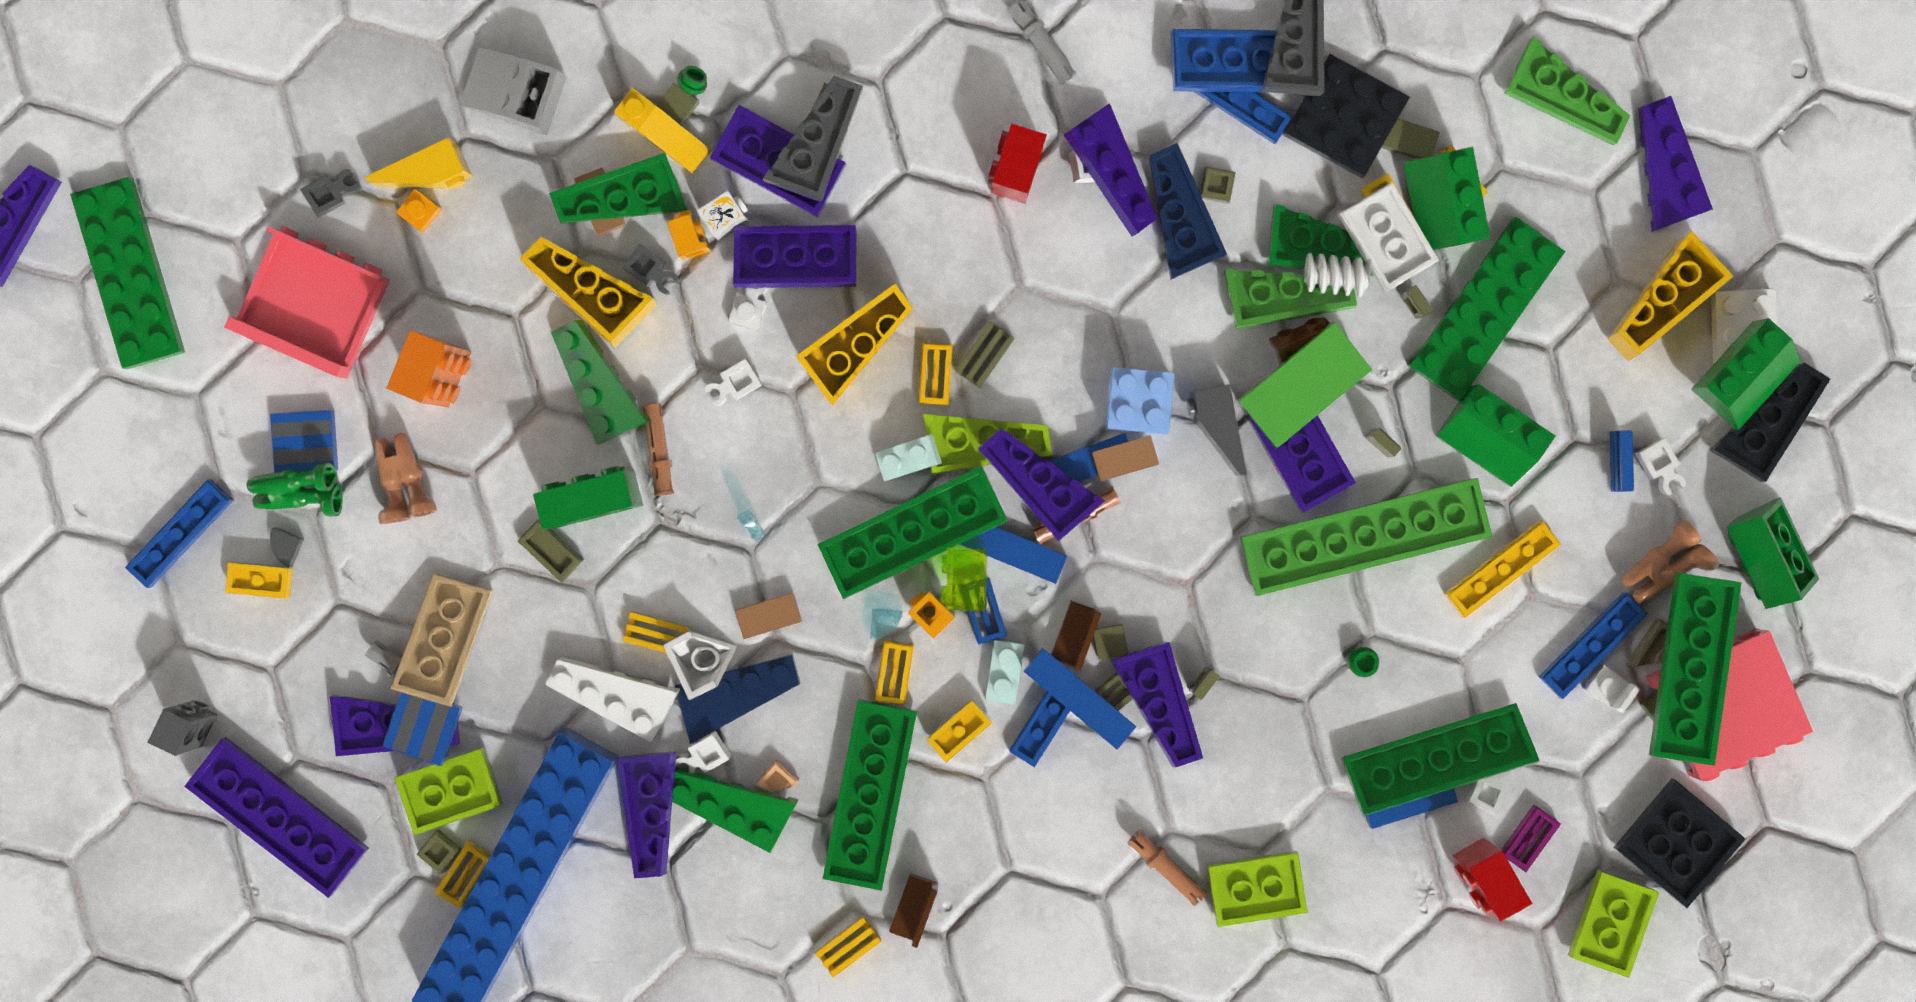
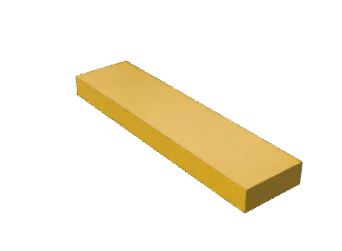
(1502, 569)

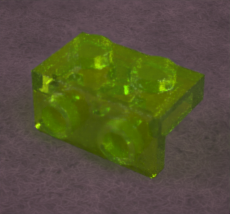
(965, 580)

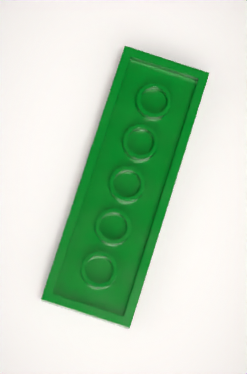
(127, 273)
(1486, 308)
(912, 532)
(1695, 669)
(1440, 759)
(869, 794)

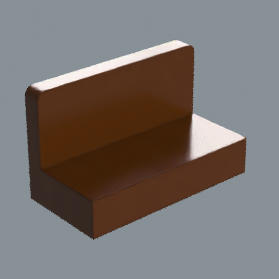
(1076, 634)
(914, 908)

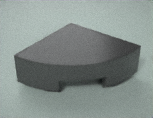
(285, 546)

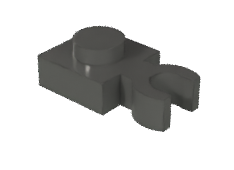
(326, 195)
(648, 267)

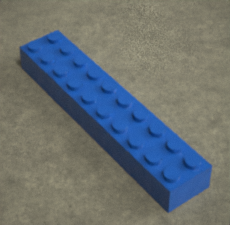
(518, 871)

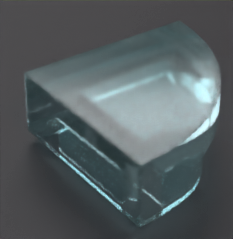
(749, 521)
(884, 622)

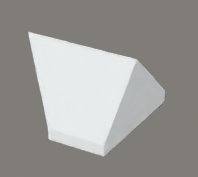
(699, 661)

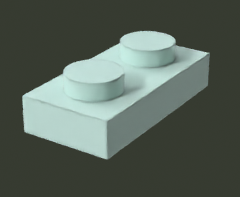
(908, 457)
(1004, 671)

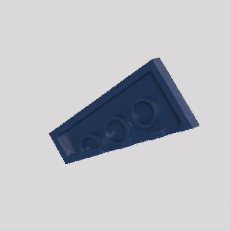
(1183, 216)
(736, 695)

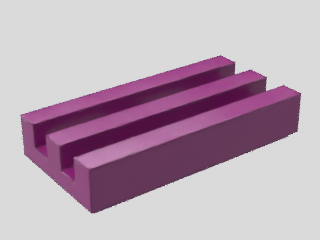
(1520, 831)

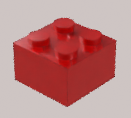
(1018, 163)
(1491, 880)

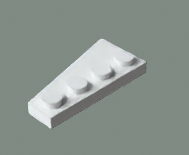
(622, 699)

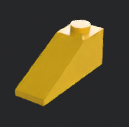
(661, 130)
(432, 168)

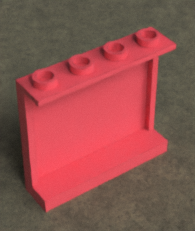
(310, 303)
(1758, 706)

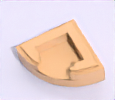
(777, 778)

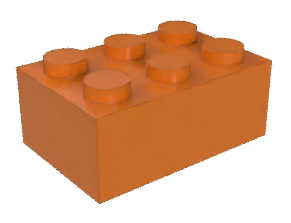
(429, 370)

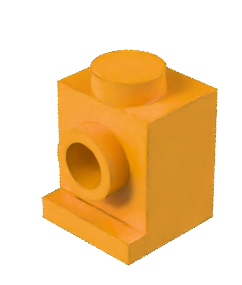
(688, 235)
(936, 623)

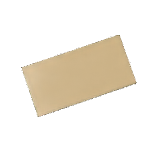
(442, 640)

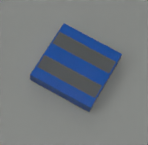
(303, 440)
(422, 728)

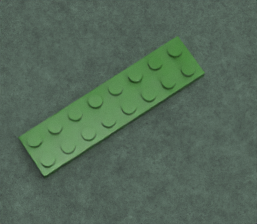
(1366, 536)

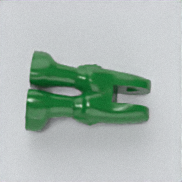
(285, 489)

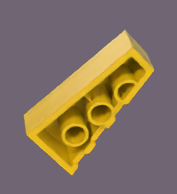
(1675, 290)
(595, 296)
(848, 347)

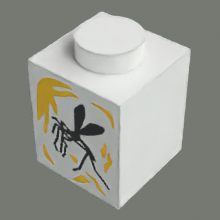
(723, 214)

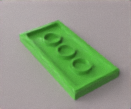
(1305, 384)

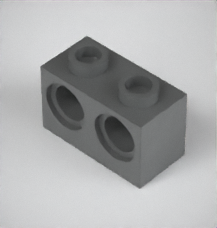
(182, 727)

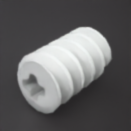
(1337, 274)

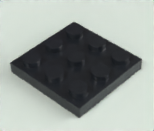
(1348, 118)
(1679, 843)

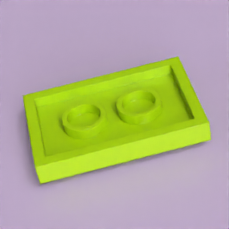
(449, 791)
(1257, 888)
(1613, 923)

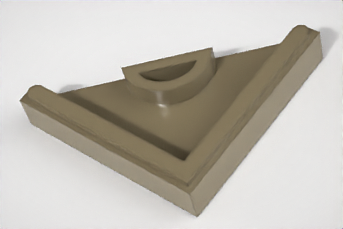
(1651, 646)

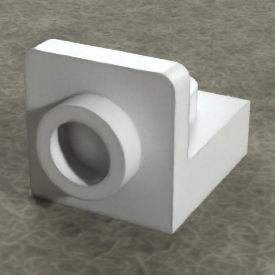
(1612, 689)

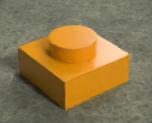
(419, 210)

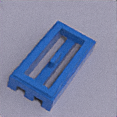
(1621, 461)
(991, 636)

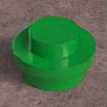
(692, 80)
(1363, 662)

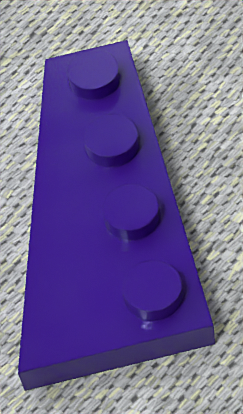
(1109, 162)
(1671, 169)
(1043, 487)
(1159, 695)

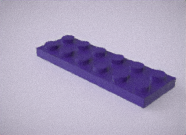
(276, 817)

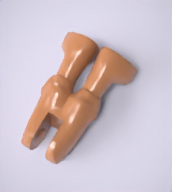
(399, 470)
(1657, 564)

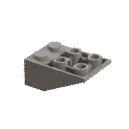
(513, 89)

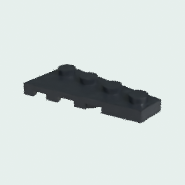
(1771, 428)

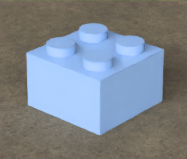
(1139, 401)

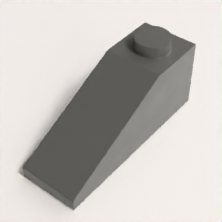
(1217, 419)

